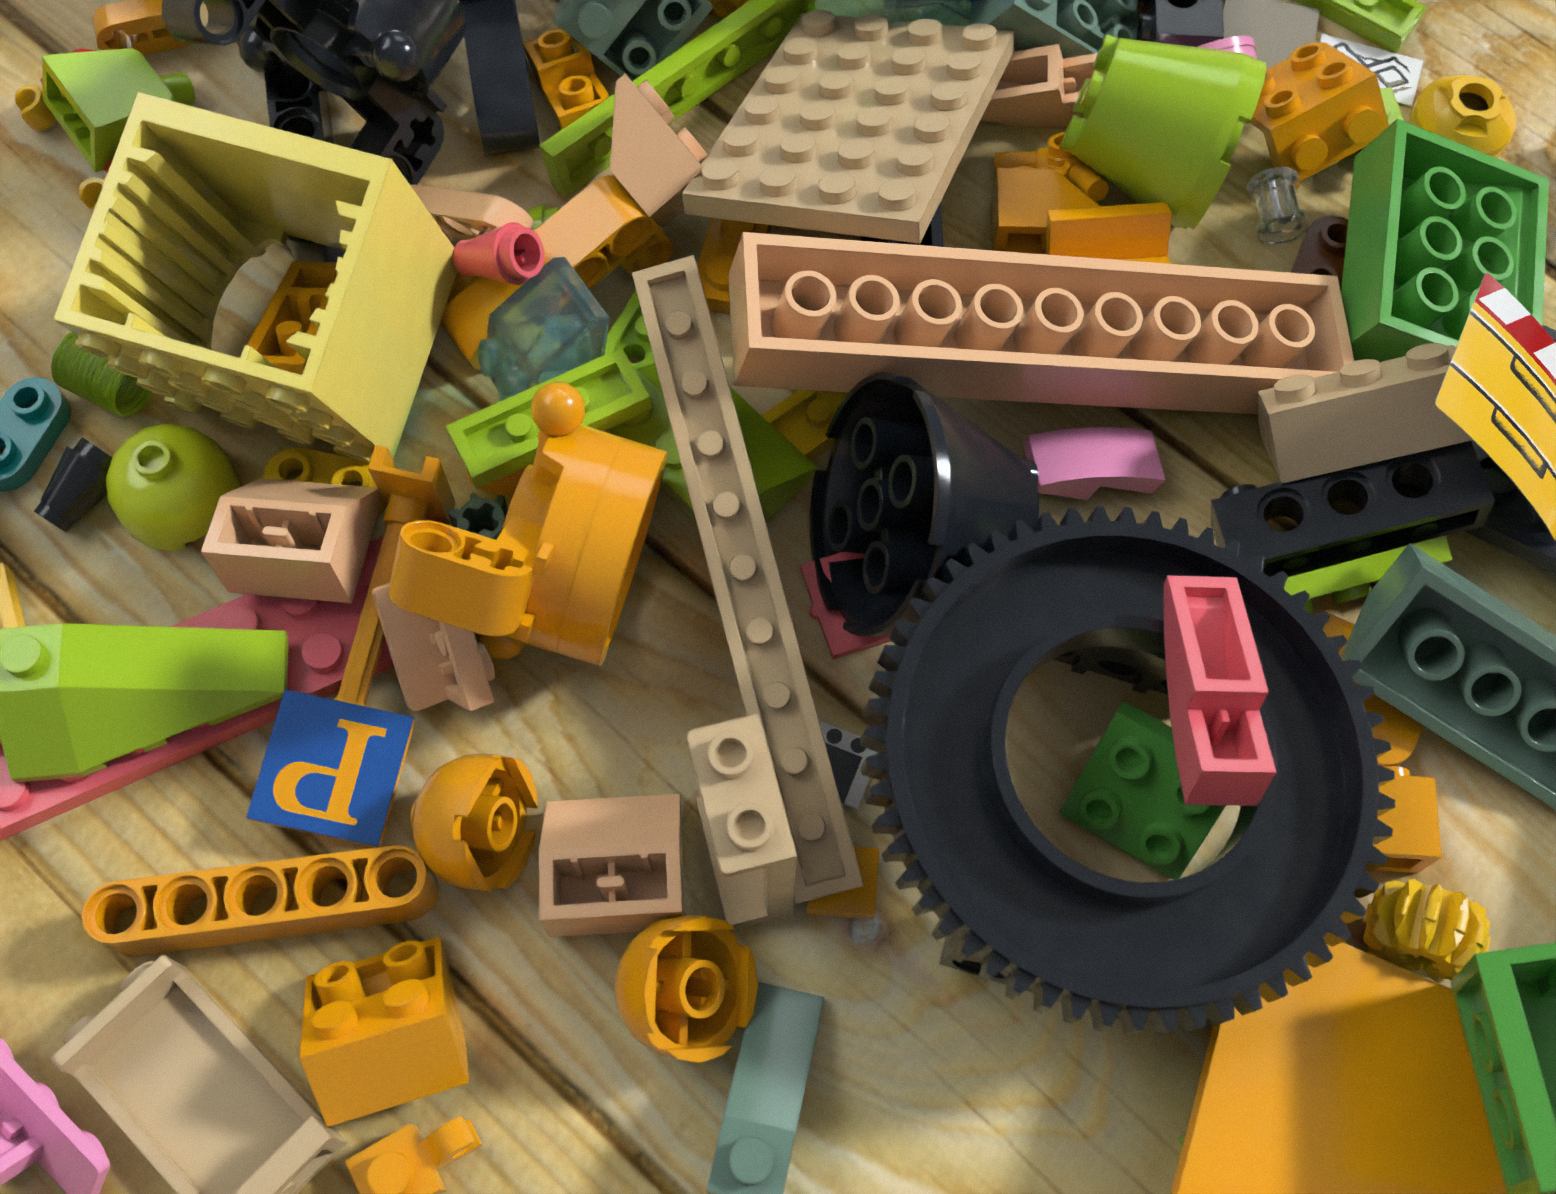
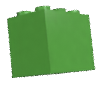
(1511, 1038)

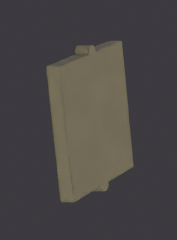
(1272, 24)

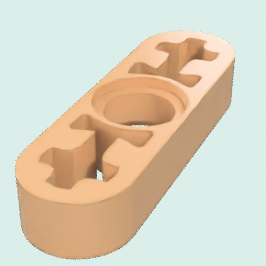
(469, 214)

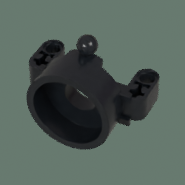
(365, 51)

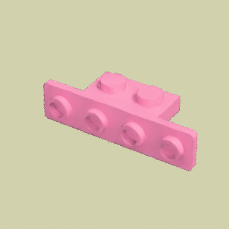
(40, 1132)

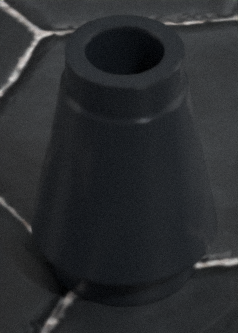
(75, 485)

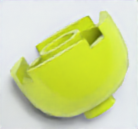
(168, 485)

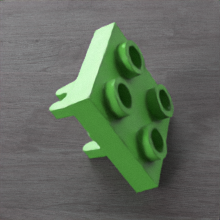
(1136, 797)

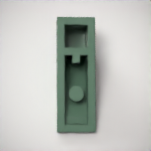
(766, 1093)

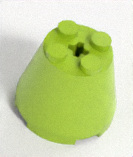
(1164, 120)

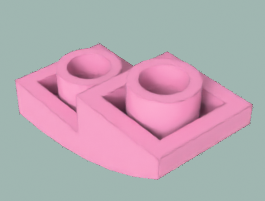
(1083, 459)

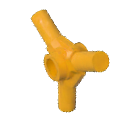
(1063, 161)

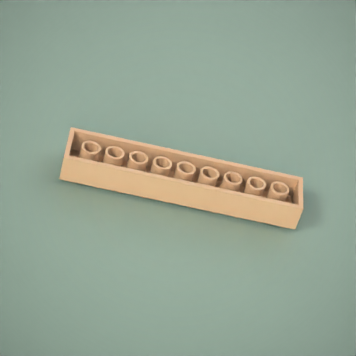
(1026, 324)

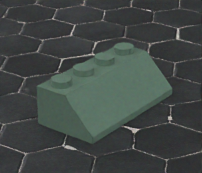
(1462, 667)

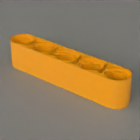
(231, 894)

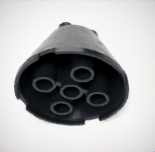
(909, 492)

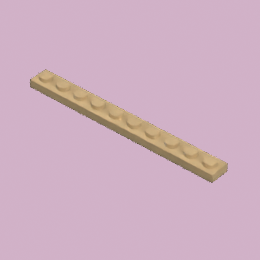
(746, 572)

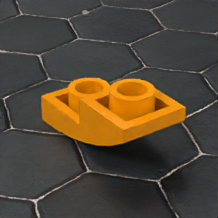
(564, 75)

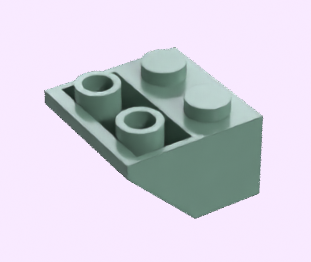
(631, 33)

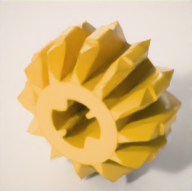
(1425, 928)

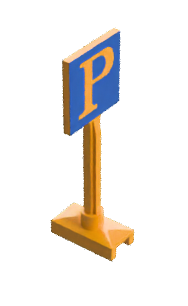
(335, 759)

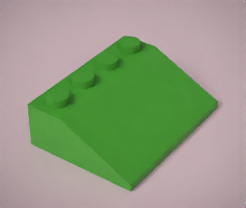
(1427, 231)

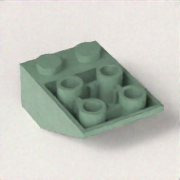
(1072, 24)

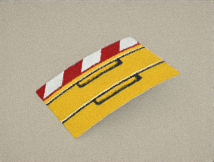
(1505, 393)

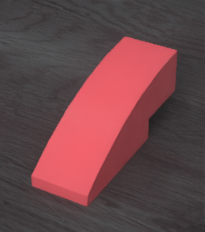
(1215, 693)

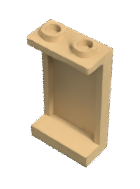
(744, 821)
(196, 1089)

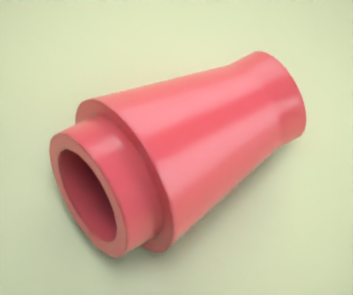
(503, 254)

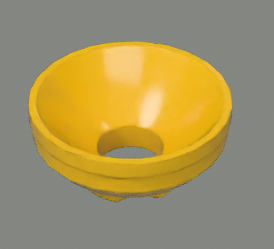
(1442, 113)

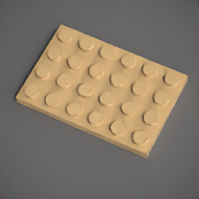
(853, 126)

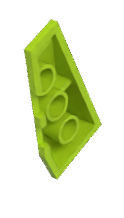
(107, 690)

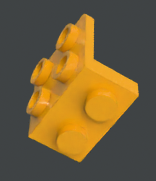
(1318, 109)

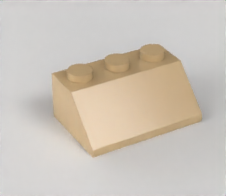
(1357, 414)

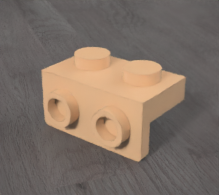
(434, 658)

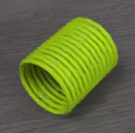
(94, 380)

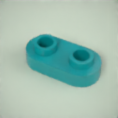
(29, 431)

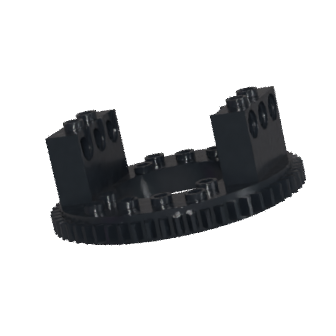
(1022, 906)

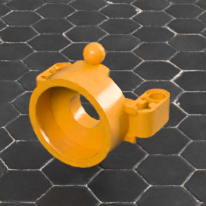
(563, 550)

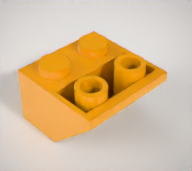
(382, 1031)

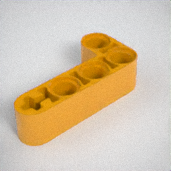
(592, 232)

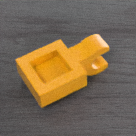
(408, 1163)

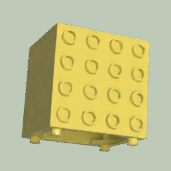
(201, 198)

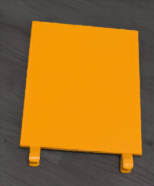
(1341, 1092)

